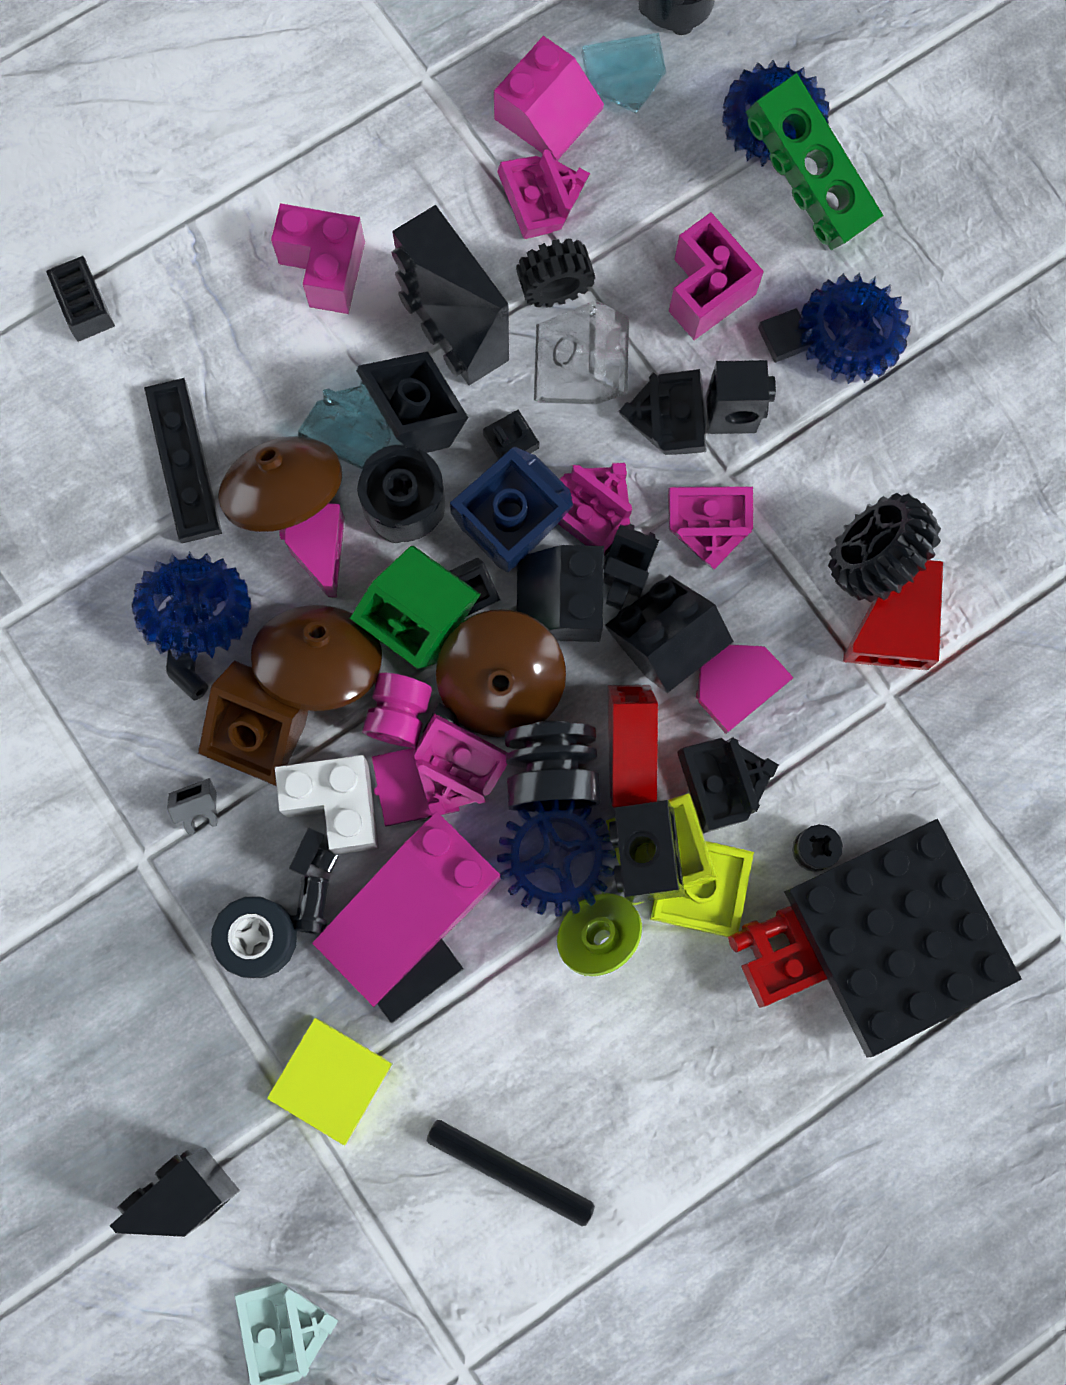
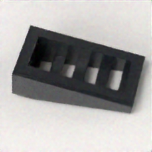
(88, 323)

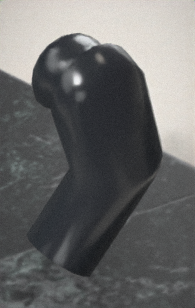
(184, 676)

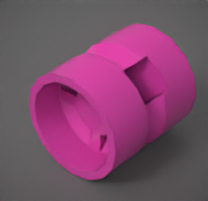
(397, 710)

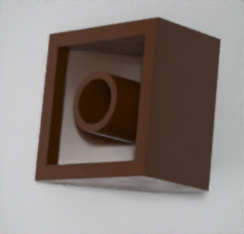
(249, 726)

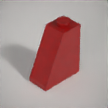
(904, 626)
(632, 744)

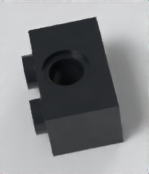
(738, 396)
(663, 873)

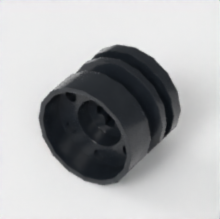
(551, 762)

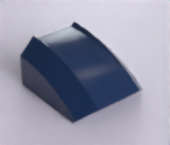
(512, 507)

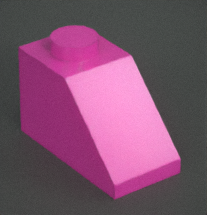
(318, 546)

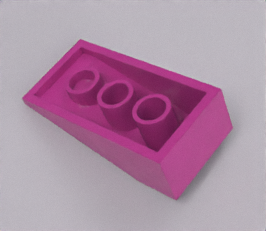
(406, 908)

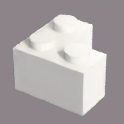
(340, 791)

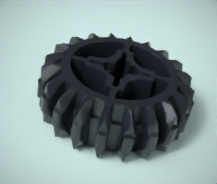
(884, 547)

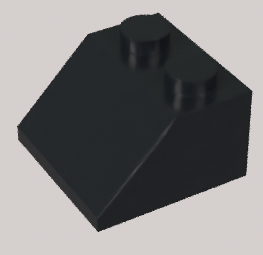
(415, 401)
(564, 590)

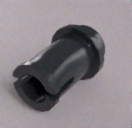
(311, 905)

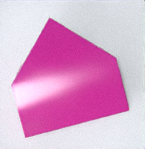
(541, 192)
(598, 504)
(711, 519)
(739, 683)
(456, 765)

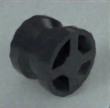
(810, 853)

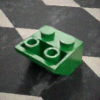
(415, 607)

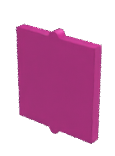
(401, 788)

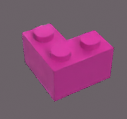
(325, 246)
(718, 280)

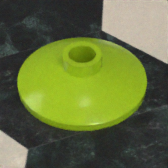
(582, 933)

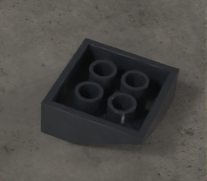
(451, 296)

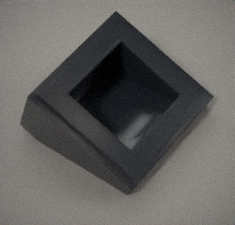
(476, 576)

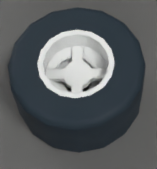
(239, 932)

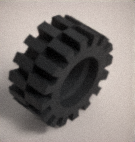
(555, 273)

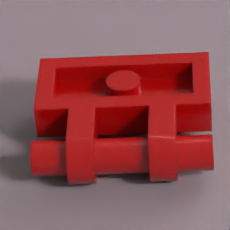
(782, 971)

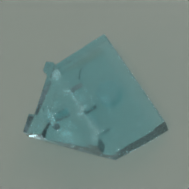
(625, 69)
(348, 424)

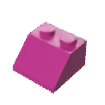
(547, 99)

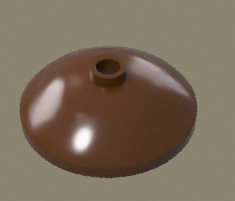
(280, 484)
(500, 645)
(315, 658)

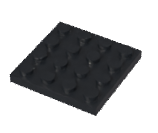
(902, 937)

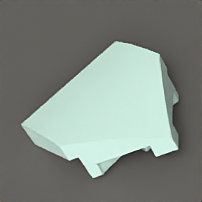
(280, 1333)

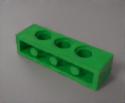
(814, 139)

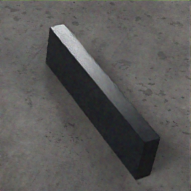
(182, 460)

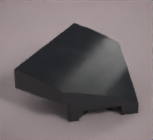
(670, 412)
(724, 781)

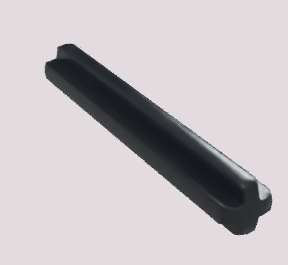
(510, 1173)

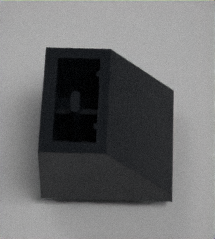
(670, 632)
(182, 1200)

